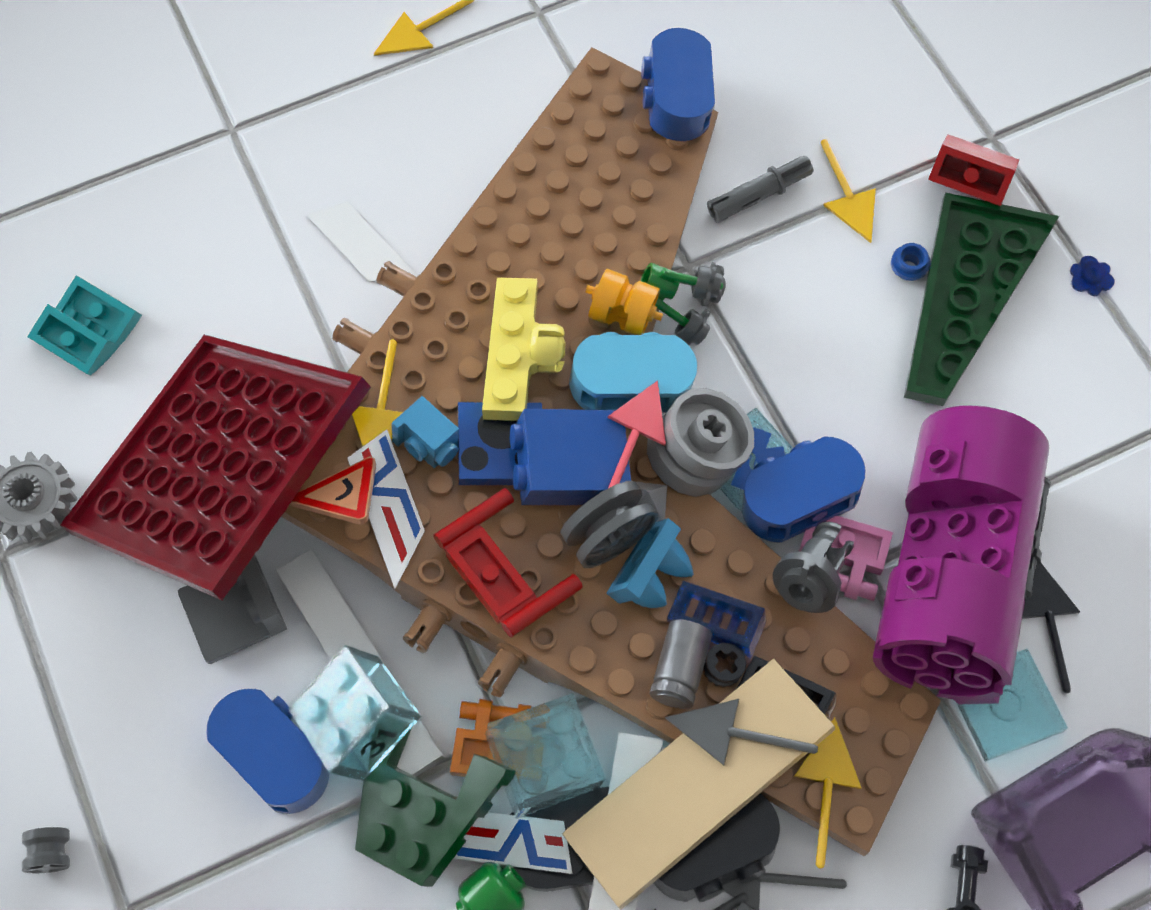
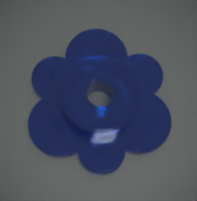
(1091, 276)

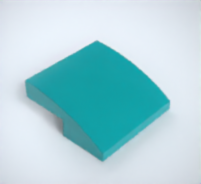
(84, 326)

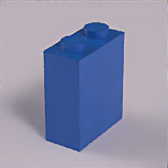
(565, 455)

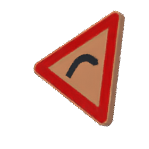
(343, 494)

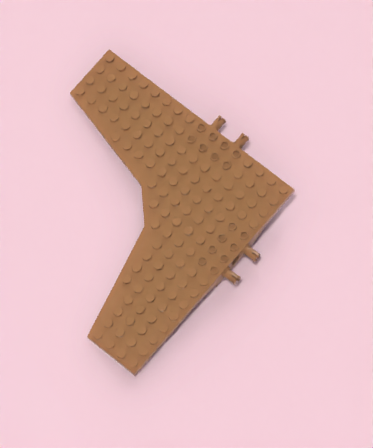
(571, 200)

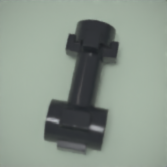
(969, 862)

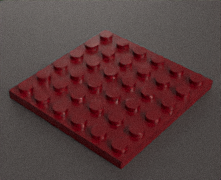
(215, 462)

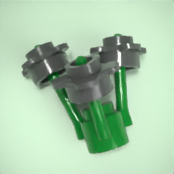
(706, 285)

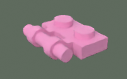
(868, 555)

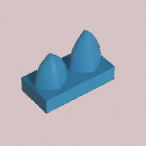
(654, 551)

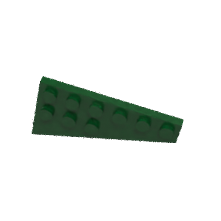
(971, 276)

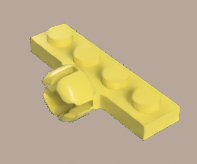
(517, 349)

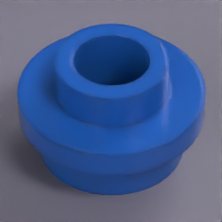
(913, 253)

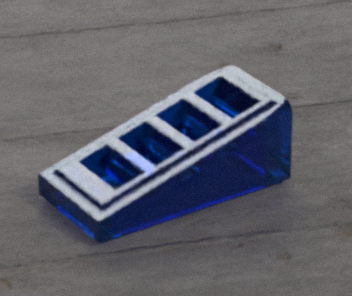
(723, 604)

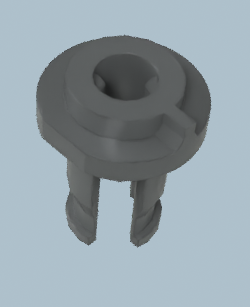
(811, 577)

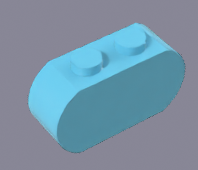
(618, 367)

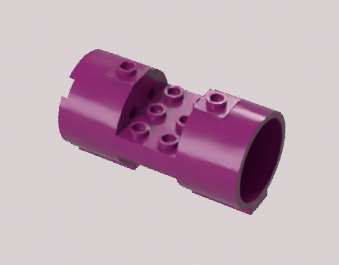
(964, 554)

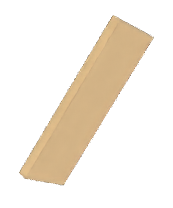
(688, 793)

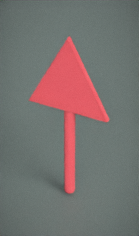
(643, 417)

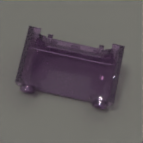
(1072, 818)

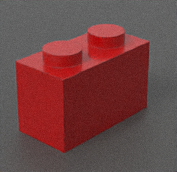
(973, 169)

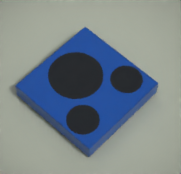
(485, 447)

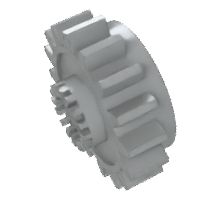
(50, 498)

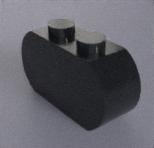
(731, 852)

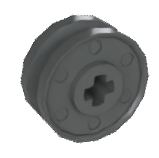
(609, 524)

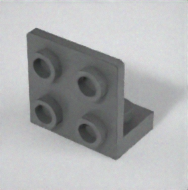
(238, 621)

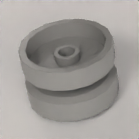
(704, 440)

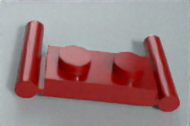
(492, 574)

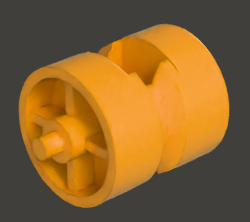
(623, 302)

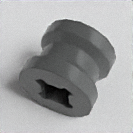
(45, 850)

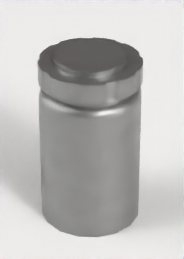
(681, 664)

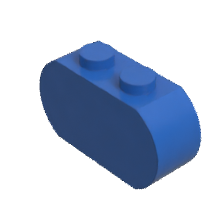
(679, 84)
(802, 488)
(267, 750)

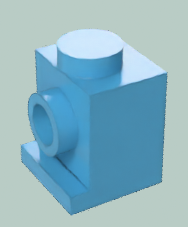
(426, 433)

